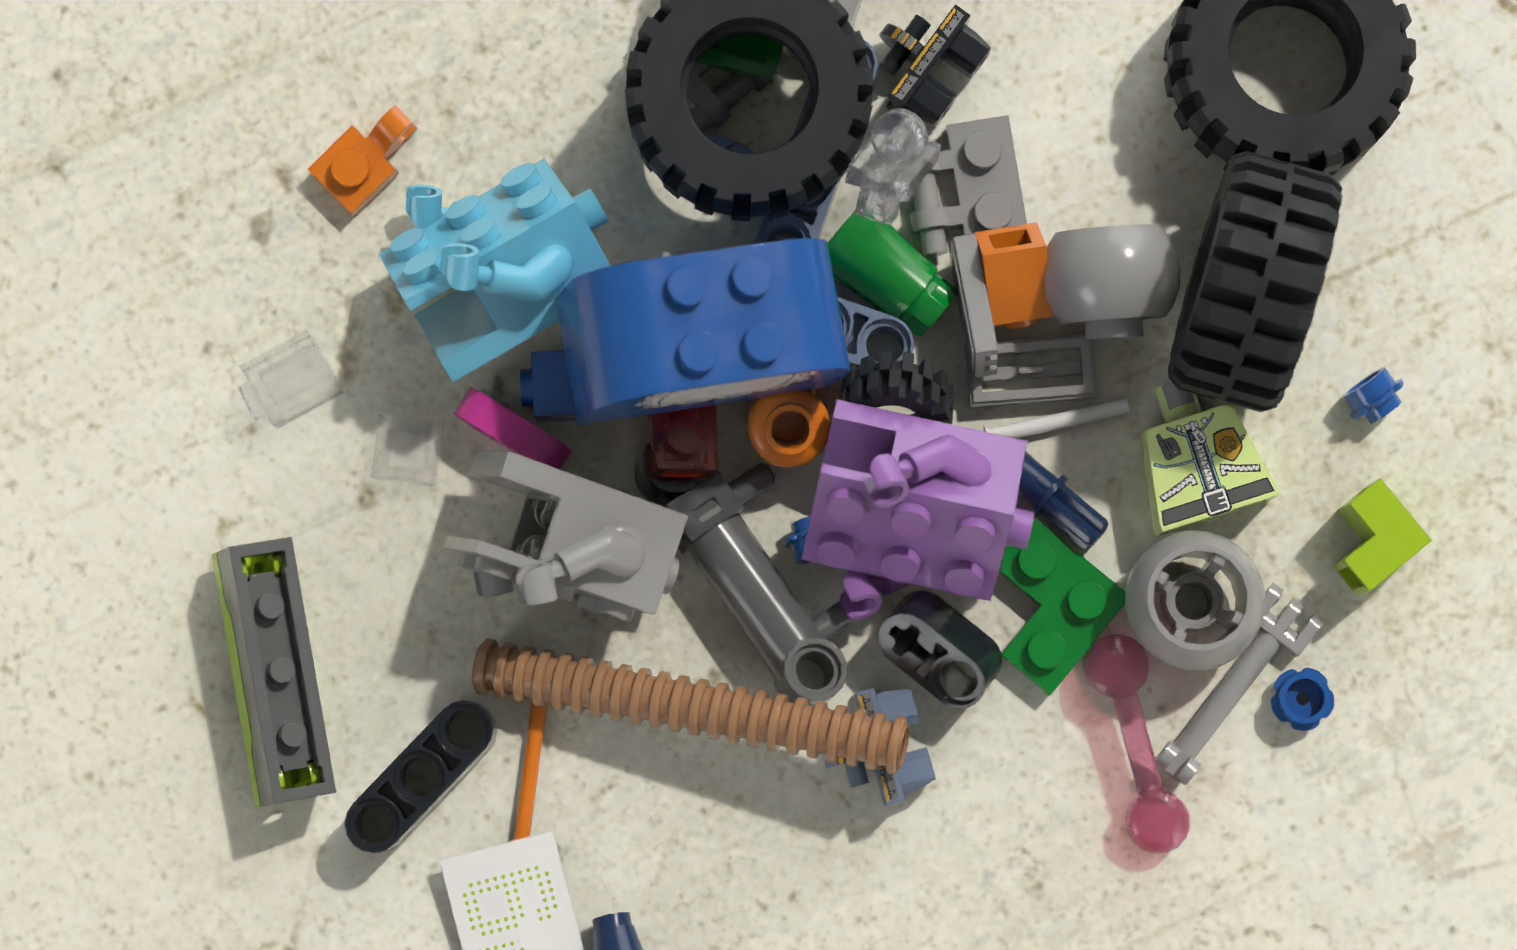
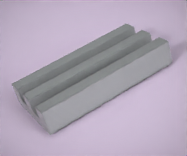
(974, 306)
(1085, 367)

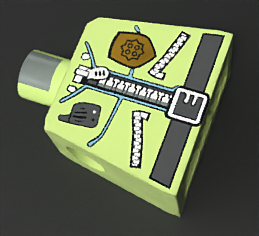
(1199, 463)

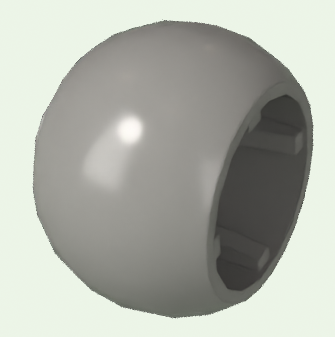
(1111, 278)
(1169, 645)

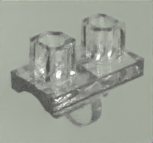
(891, 164)

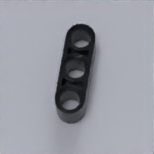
(391, 788)

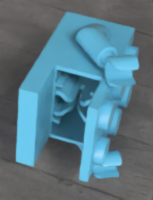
(503, 257)

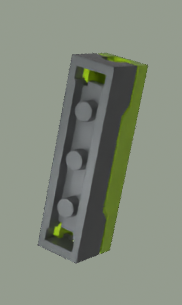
(273, 671)

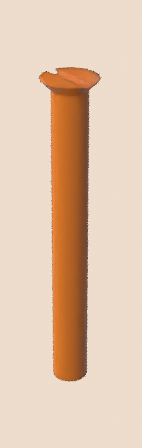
(530, 771)

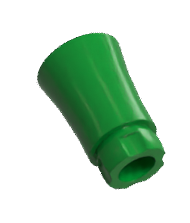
(889, 273)

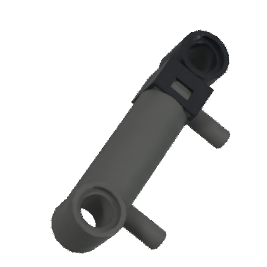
(748, 578)

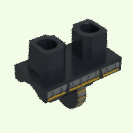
(950, 43)

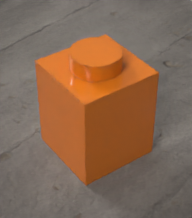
(1014, 274)

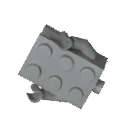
(574, 541)

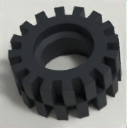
(900, 385)

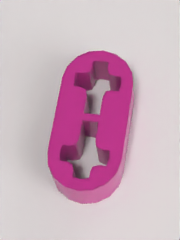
(510, 429)

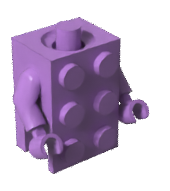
(914, 506)

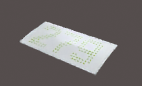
(512, 897)

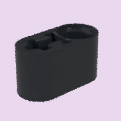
(924, 664)

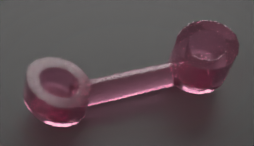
(1155, 818)

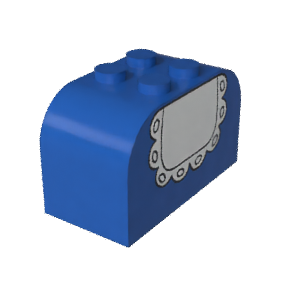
(702, 329)

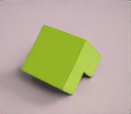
(1387, 536)

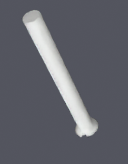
(1062, 419)

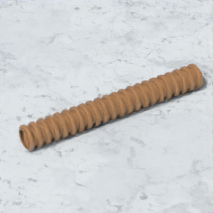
(690, 705)

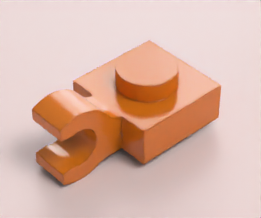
(357, 166)

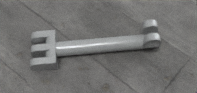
(1179, 757)

